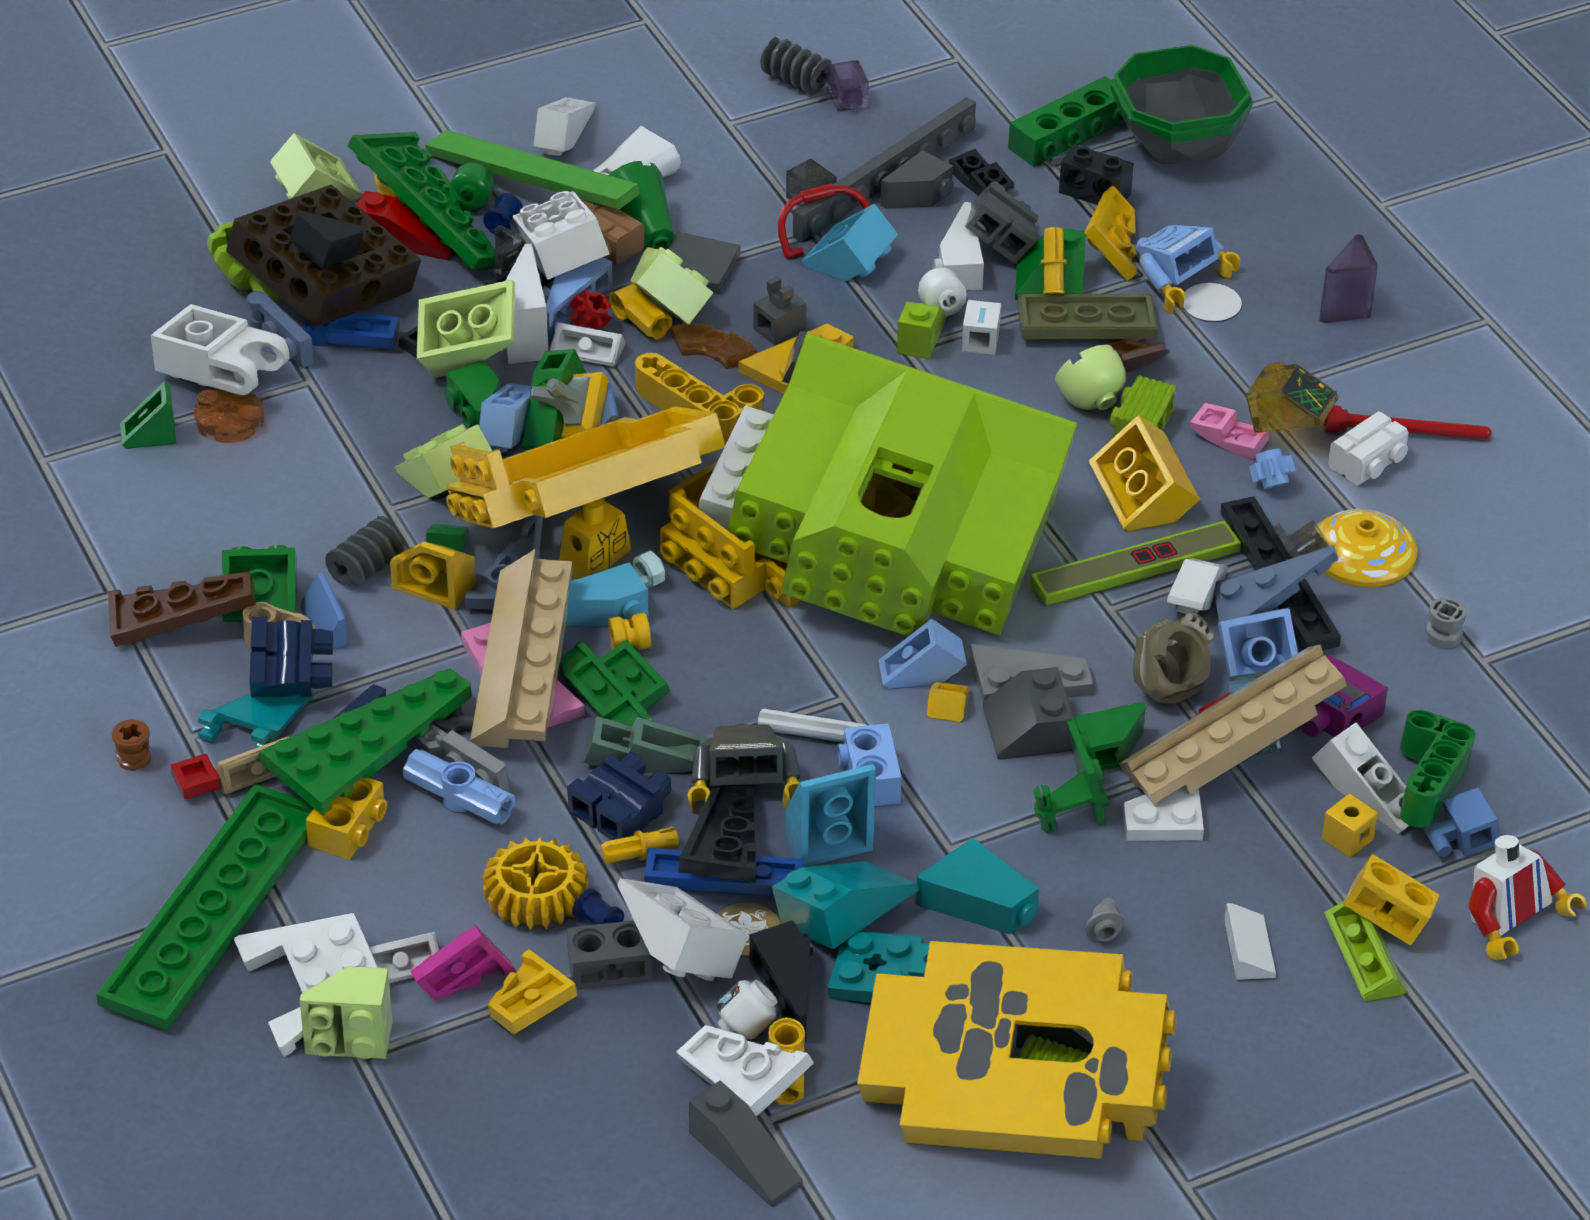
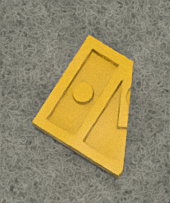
(530, 993)

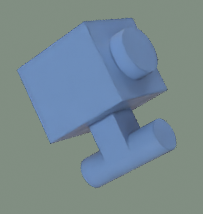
(1467, 822)

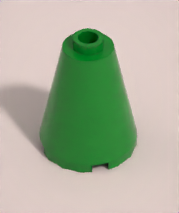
(650, 205)

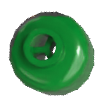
(474, 184)

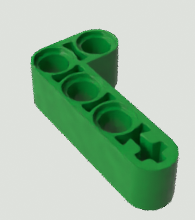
(1444, 756)

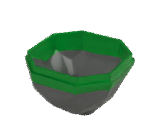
(1182, 102)

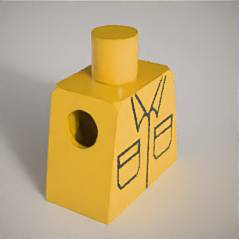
(594, 538)

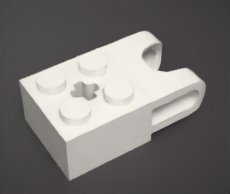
(216, 350)

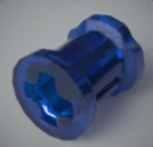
(502, 214)
(595, 910)

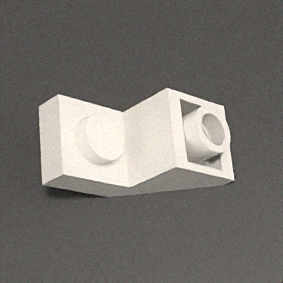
(1196, 585)

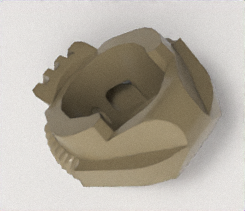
(1173, 658)

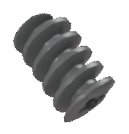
(794, 65)
(365, 552)

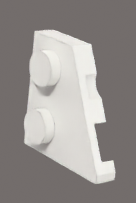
(1167, 820)

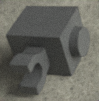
(779, 313)

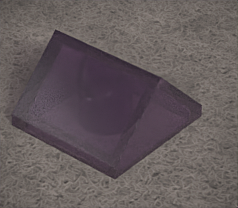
(1349, 283)

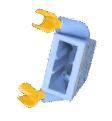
(1178, 254)

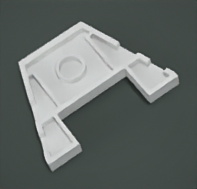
(314, 952)

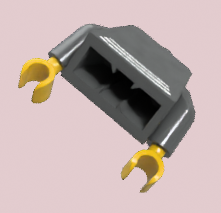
(741, 757)

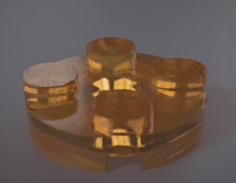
(212, 417)

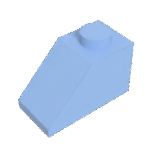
(923, 658)

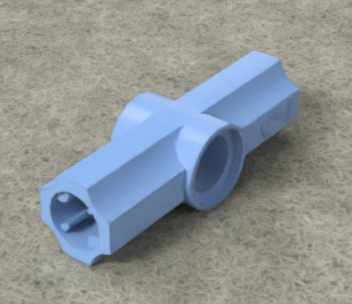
(459, 786)

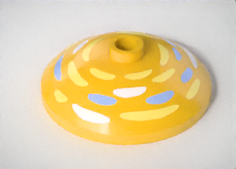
(1370, 548)

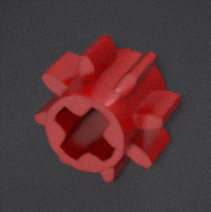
(590, 310)

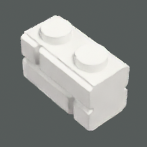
(1368, 448)

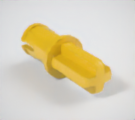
(1053, 261)
(638, 845)

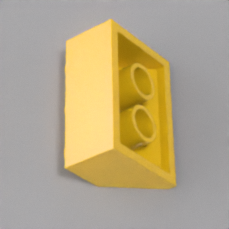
(1143, 477)

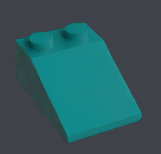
(838, 899)

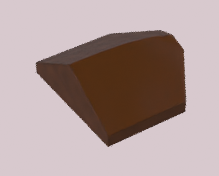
(1138, 354)

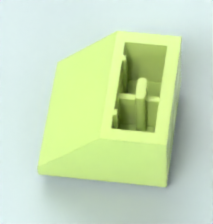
(670, 285)
(429, 465)
(348, 1014)

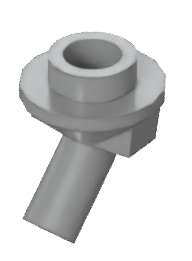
(1104, 922)

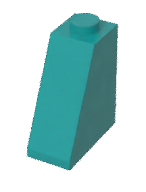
(978, 889)

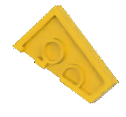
(1112, 230)
(770, 364)

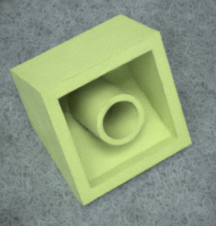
(307, 167)

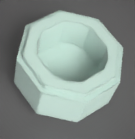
(649, 568)

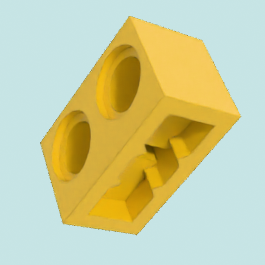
(348, 821)
(1391, 899)

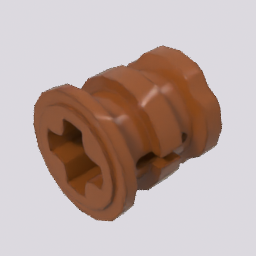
(132, 744)

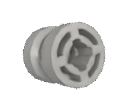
(1445, 623)

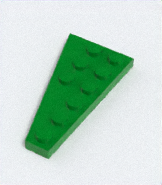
(426, 190)
(360, 742)

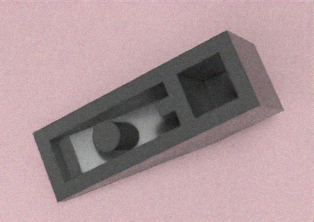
(741, 1142)

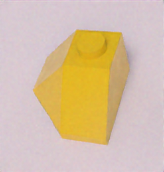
(434, 574)

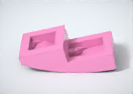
(1222, 429)

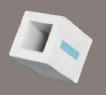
(981, 327)

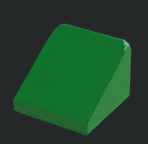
(448, 536)

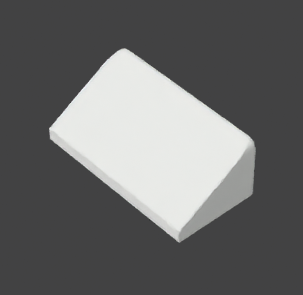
(590, 344)
(1248, 943)
(404, 955)

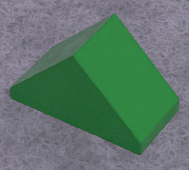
(151, 421)

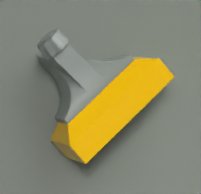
(578, 401)

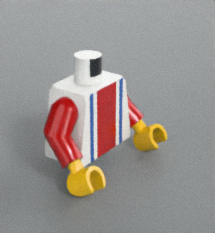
(1512, 889)

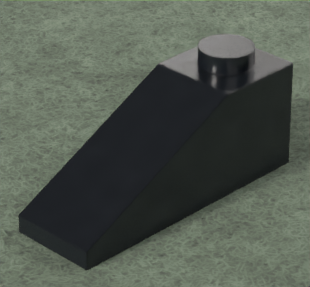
(782, 963)

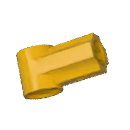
(641, 310)
(790, 1037)

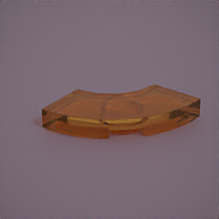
(716, 344)

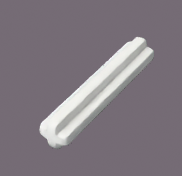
(805, 725)

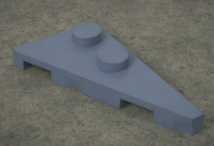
(531, 539)
(1270, 585)

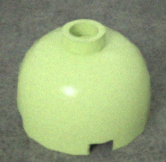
(1094, 379)

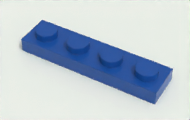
(663, 869)

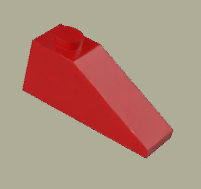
(404, 225)

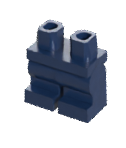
(284, 658)
(619, 796)

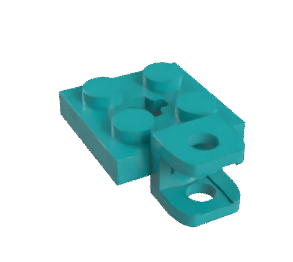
(851, 973)

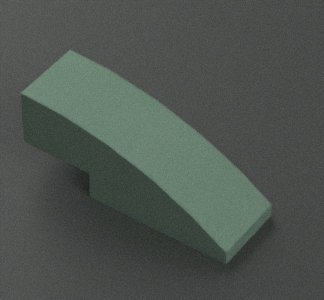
(655, 743)

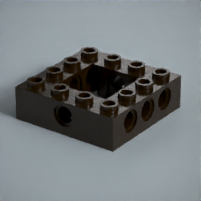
(376, 274)

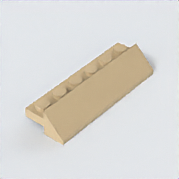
(523, 652)
(1235, 726)

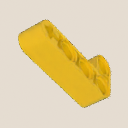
(671, 386)

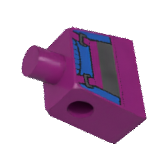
(1358, 702)

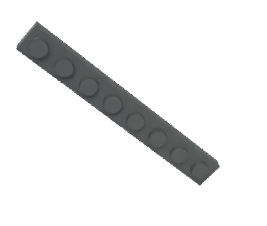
(867, 179)

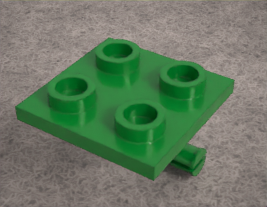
(1078, 790)

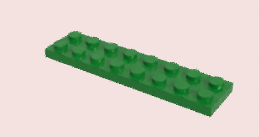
(208, 909)

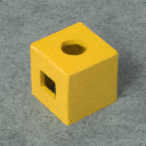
(1346, 823)

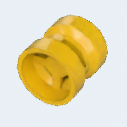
(634, 630)

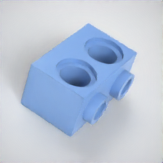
(873, 746)

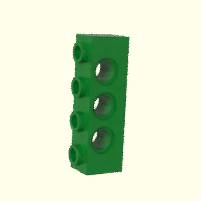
(1064, 122)

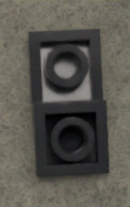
(977, 174)

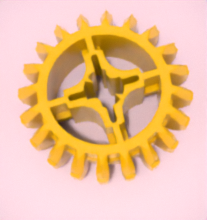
(534, 882)

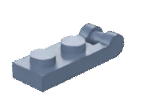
(271, 318)

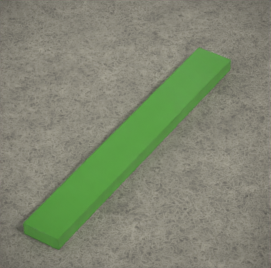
(534, 169)

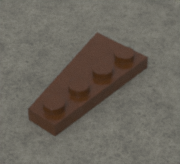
(164, 610)

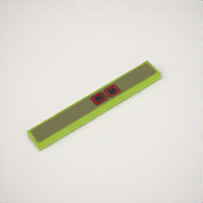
(1134, 563)

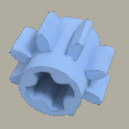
(1272, 468)

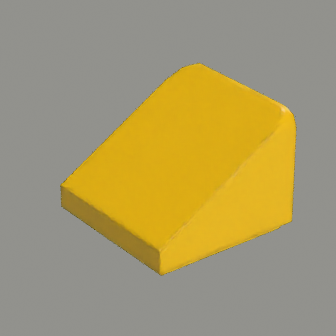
(947, 701)

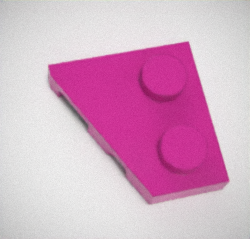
(461, 964)

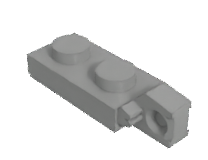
(454, 747)

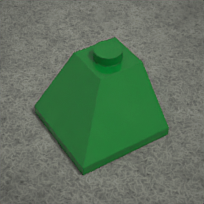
(1031, 271)

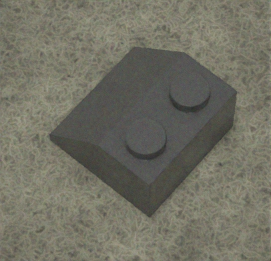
(1029, 715)

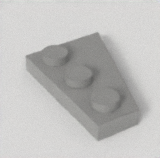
(999, 665)

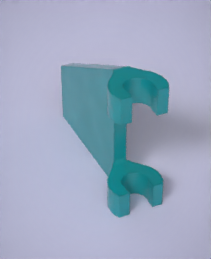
(262, 714)

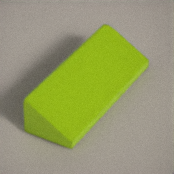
(1365, 954)

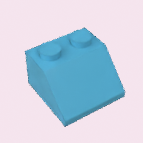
(852, 245)

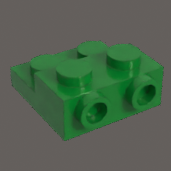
(272, 573)

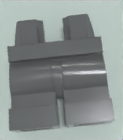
(1004, 221)

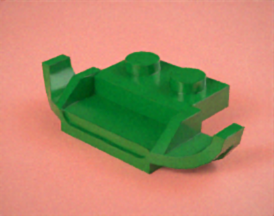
(615, 685)

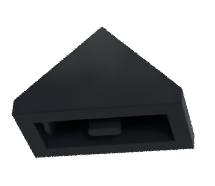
(326, 239)

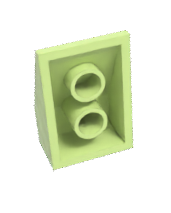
(465, 326)

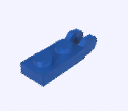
(357, 330)

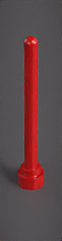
(1340, 419)

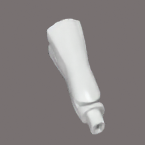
(643, 147)

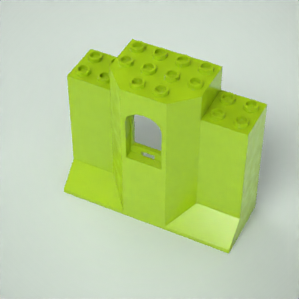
(982, 505)

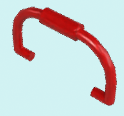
(808, 196)

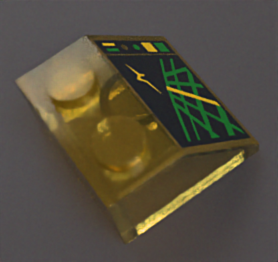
(1288, 399)

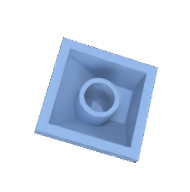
(1257, 641)

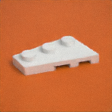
(748, 1068)

